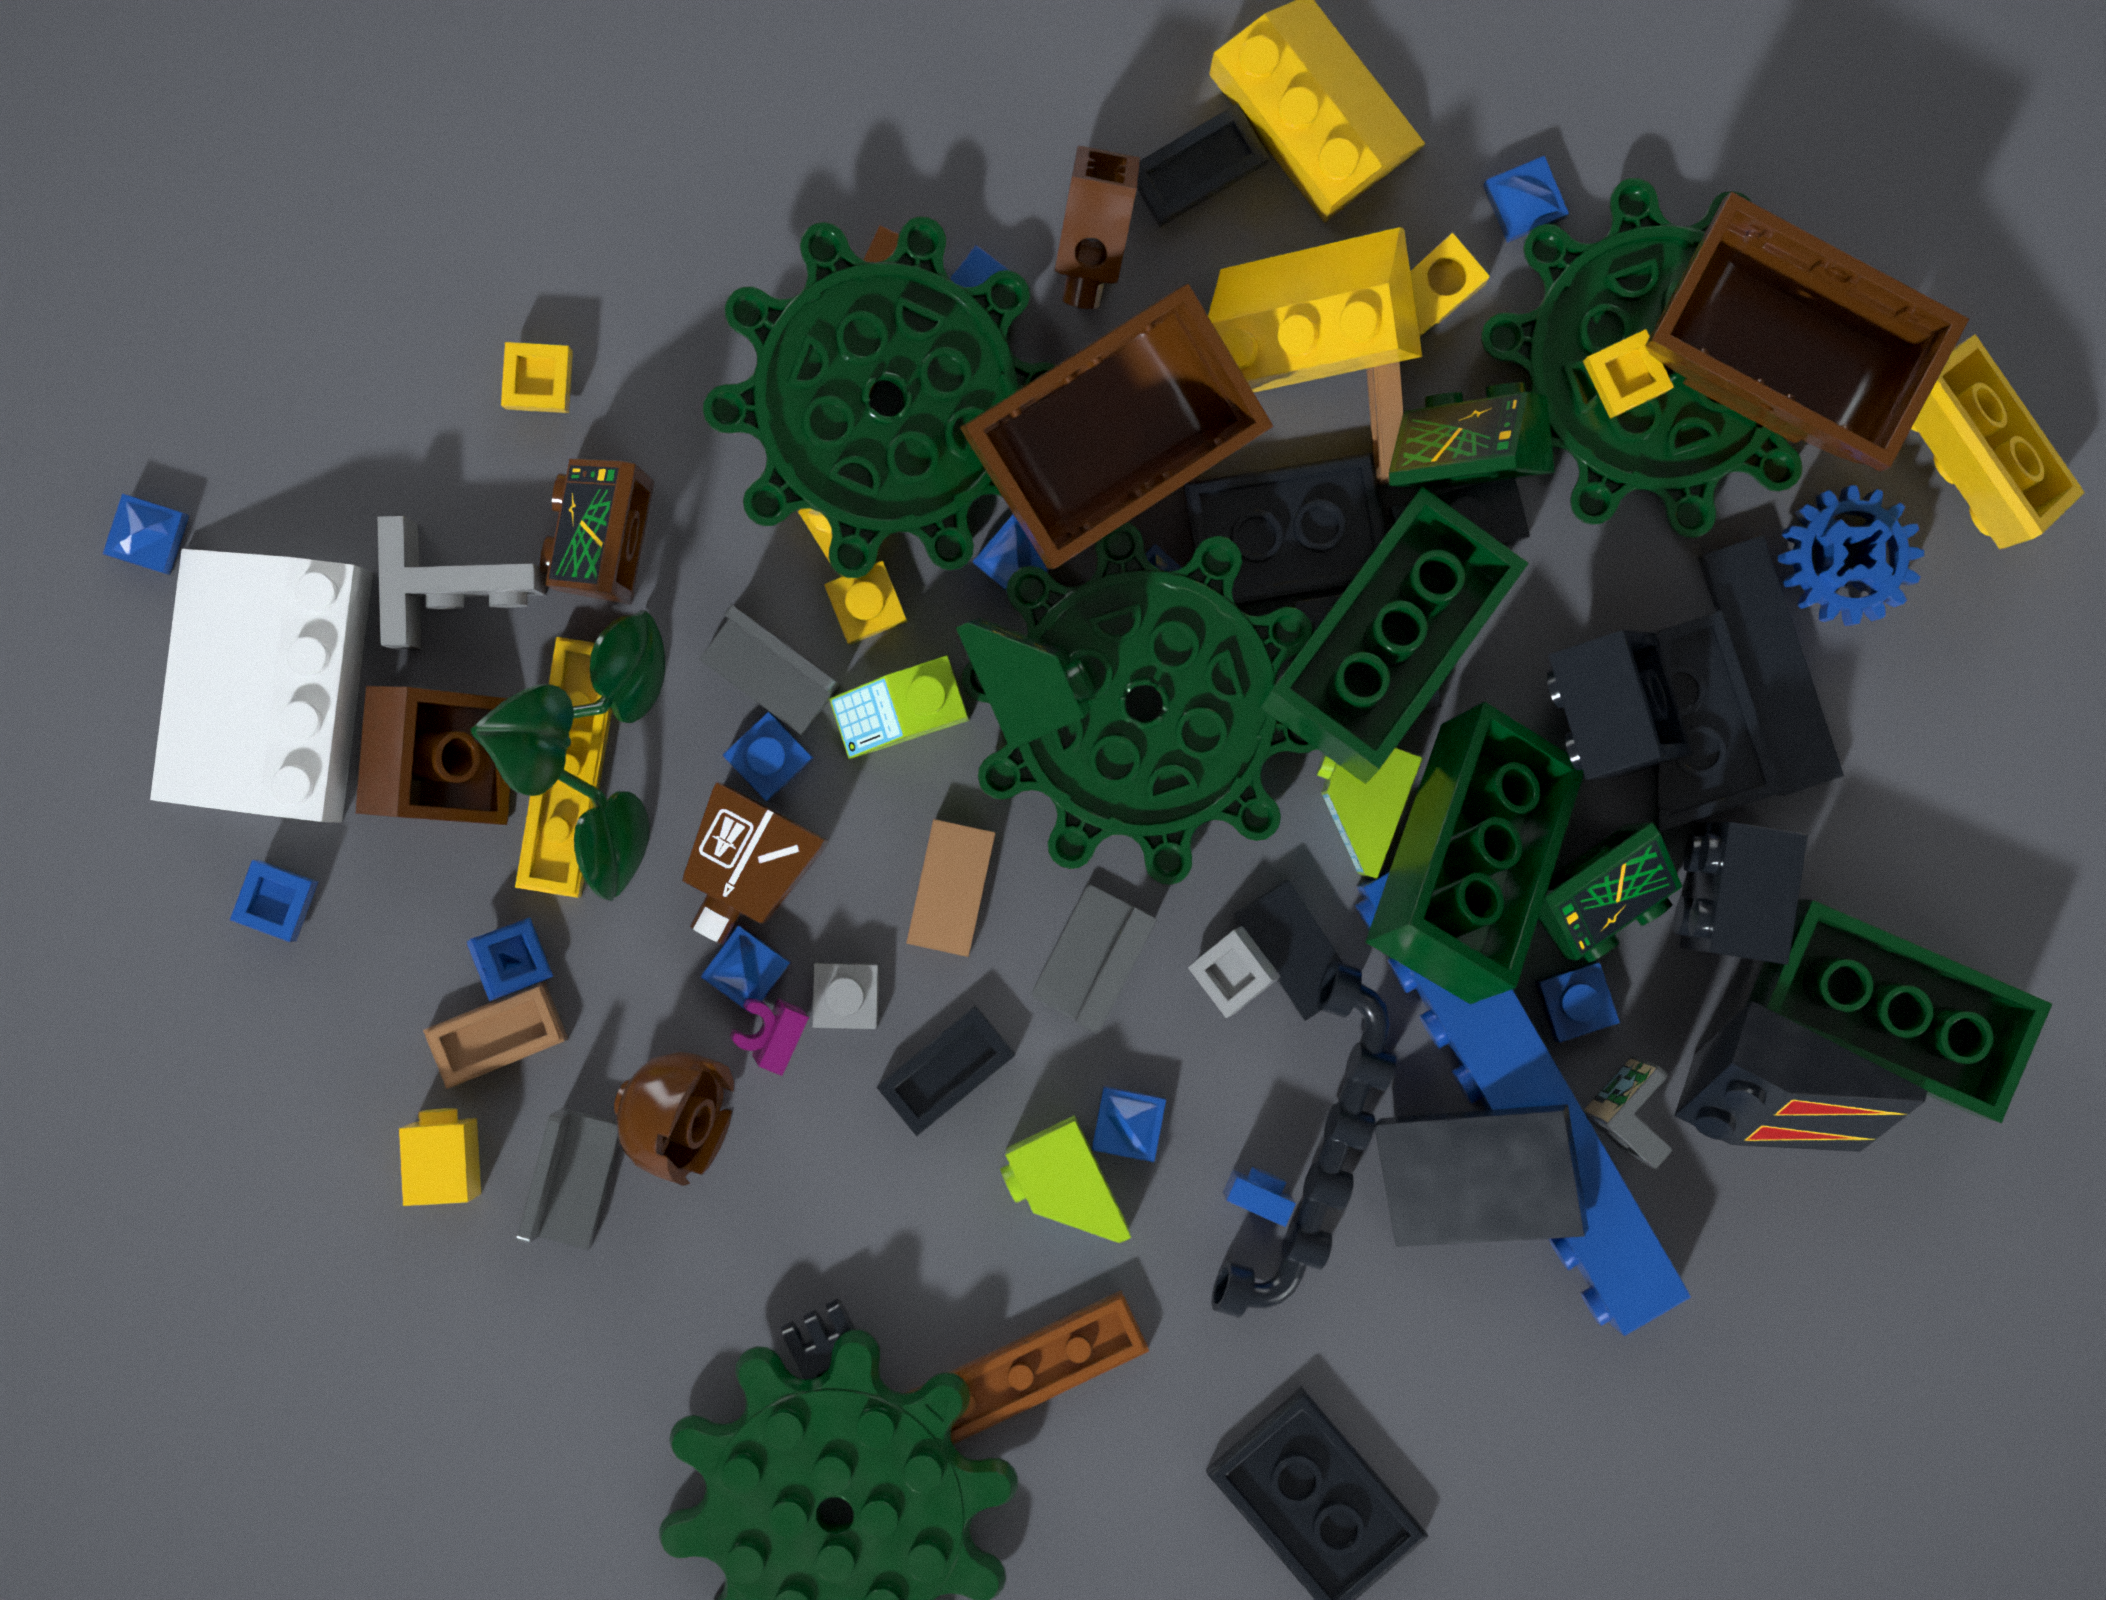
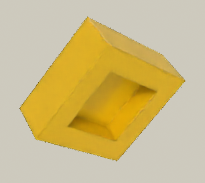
(1627, 374)
(536, 377)
(866, 604)

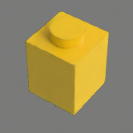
(439, 1158)

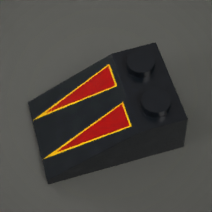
(1790, 1088)

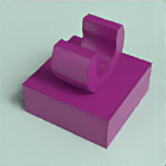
(777, 1036)

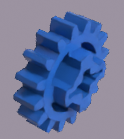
(1830, 542)

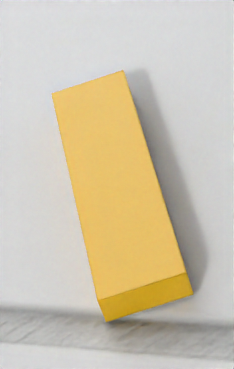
(548, 840)

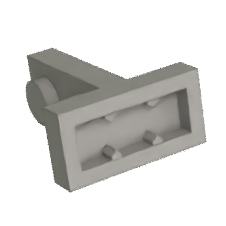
(442, 587)

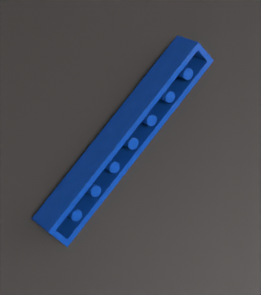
(1511, 1068)

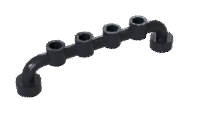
(1325, 1181)

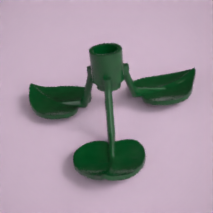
(531, 738)

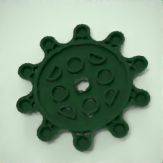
(1594, 300)
(814, 382)
(1206, 743)
(845, 1441)

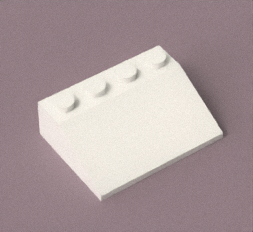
(262, 684)

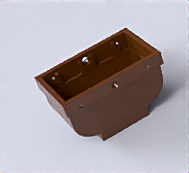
(1804, 336)
(1117, 426)

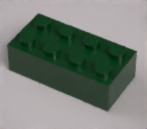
(1394, 635)
(1476, 855)
(1905, 1009)

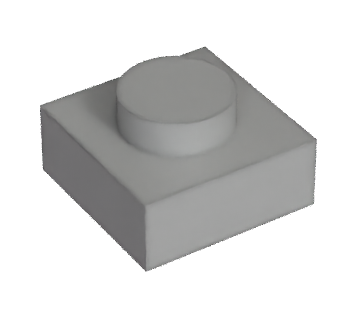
(1234, 972)
(845, 995)

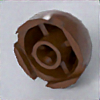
(673, 1115)

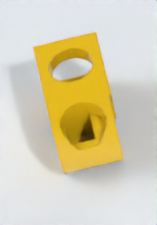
(1445, 282)

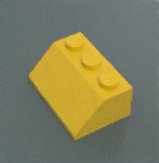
(1314, 105)
(1319, 311)
(1994, 449)

